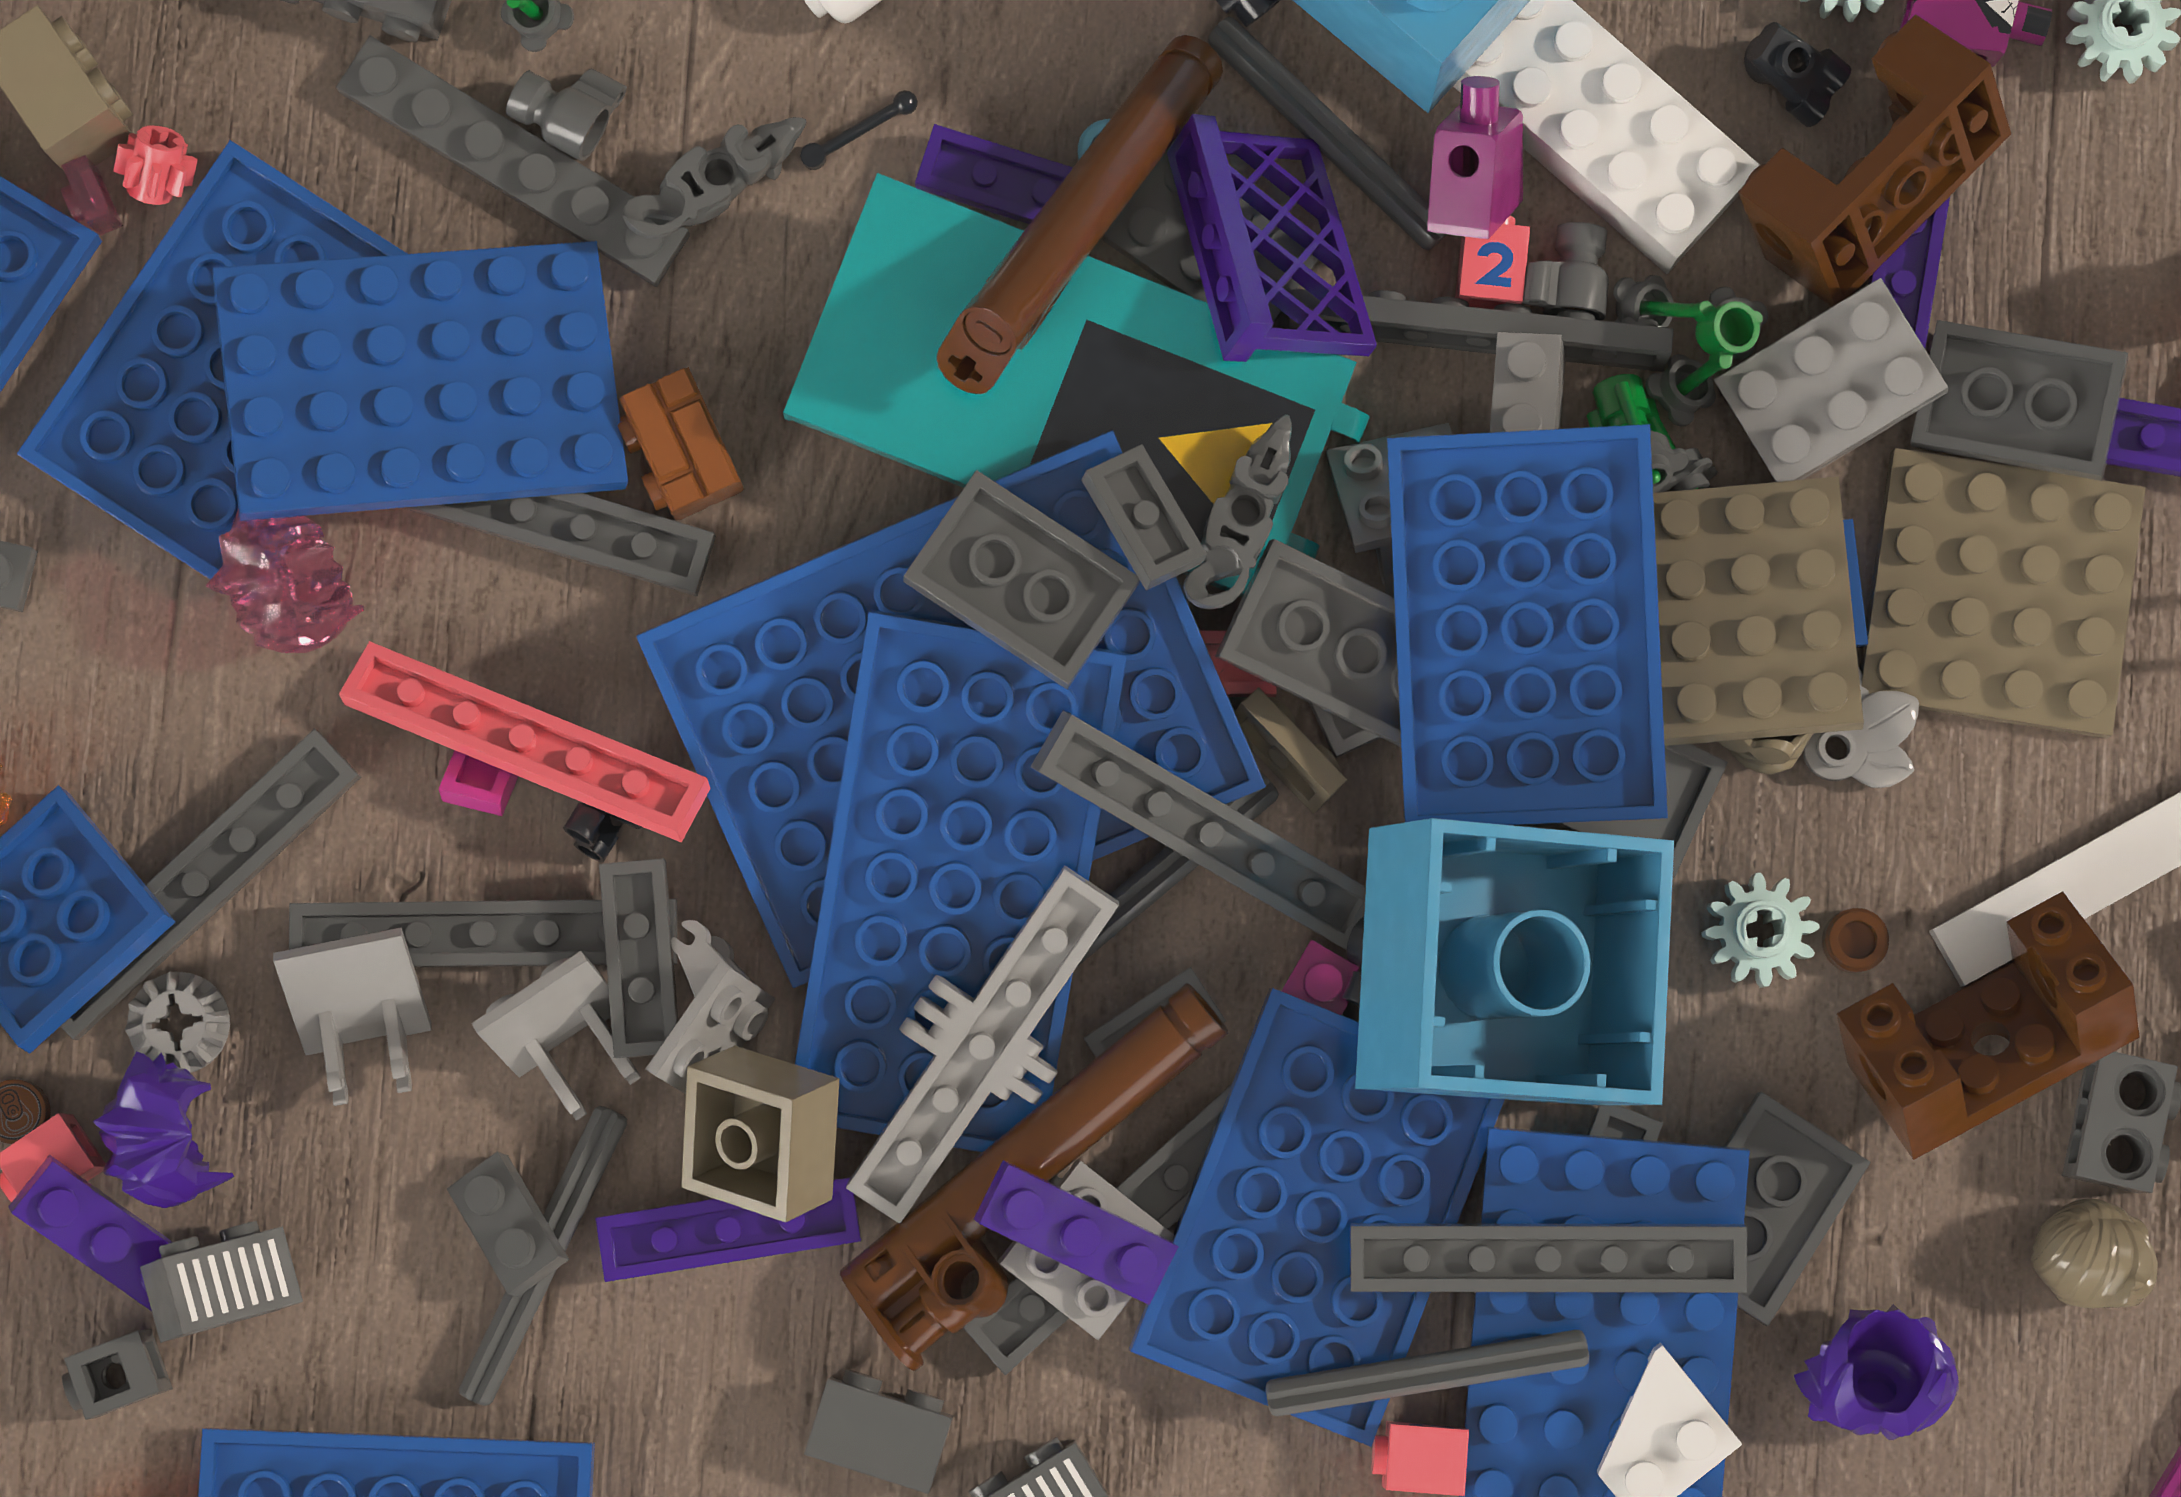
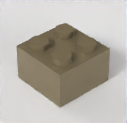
(54, 92)
(760, 1133)

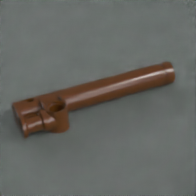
(1077, 216)
(916, 1269)

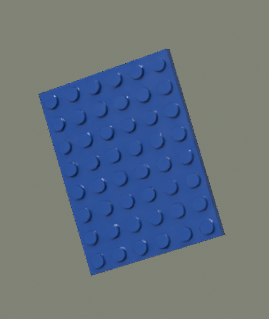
(773, 674)

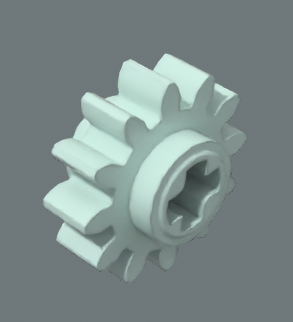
(2113, 45)
(1776, 949)

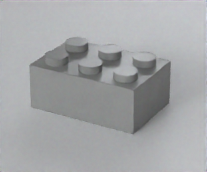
(1832, 384)

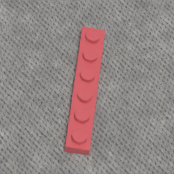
(525, 741)

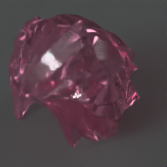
(284, 583)

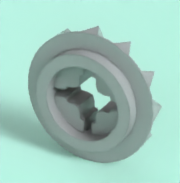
(196, 998)

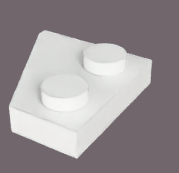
(1665, 1435)

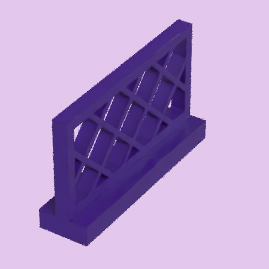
(1227, 242)

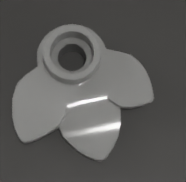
(1873, 751)

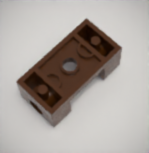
(1941, 132)
(2055, 1004)

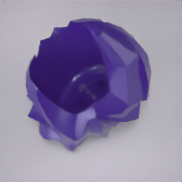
(154, 1137)
(1881, 1375)

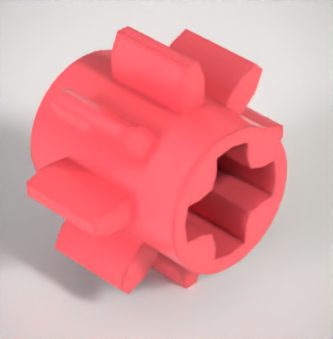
(155, 165)

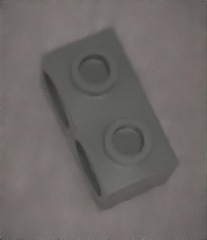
(2103, 1116)

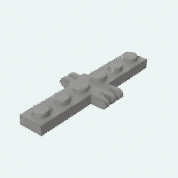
(981, 1043)

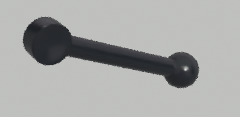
(815, 155)

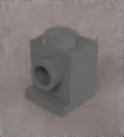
(87, 1374)

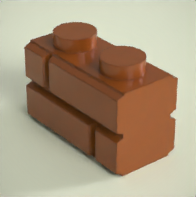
(679, 444)

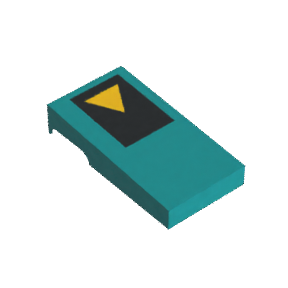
(1102, 360)

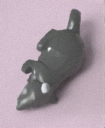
(708, 181)
(1242, 519)

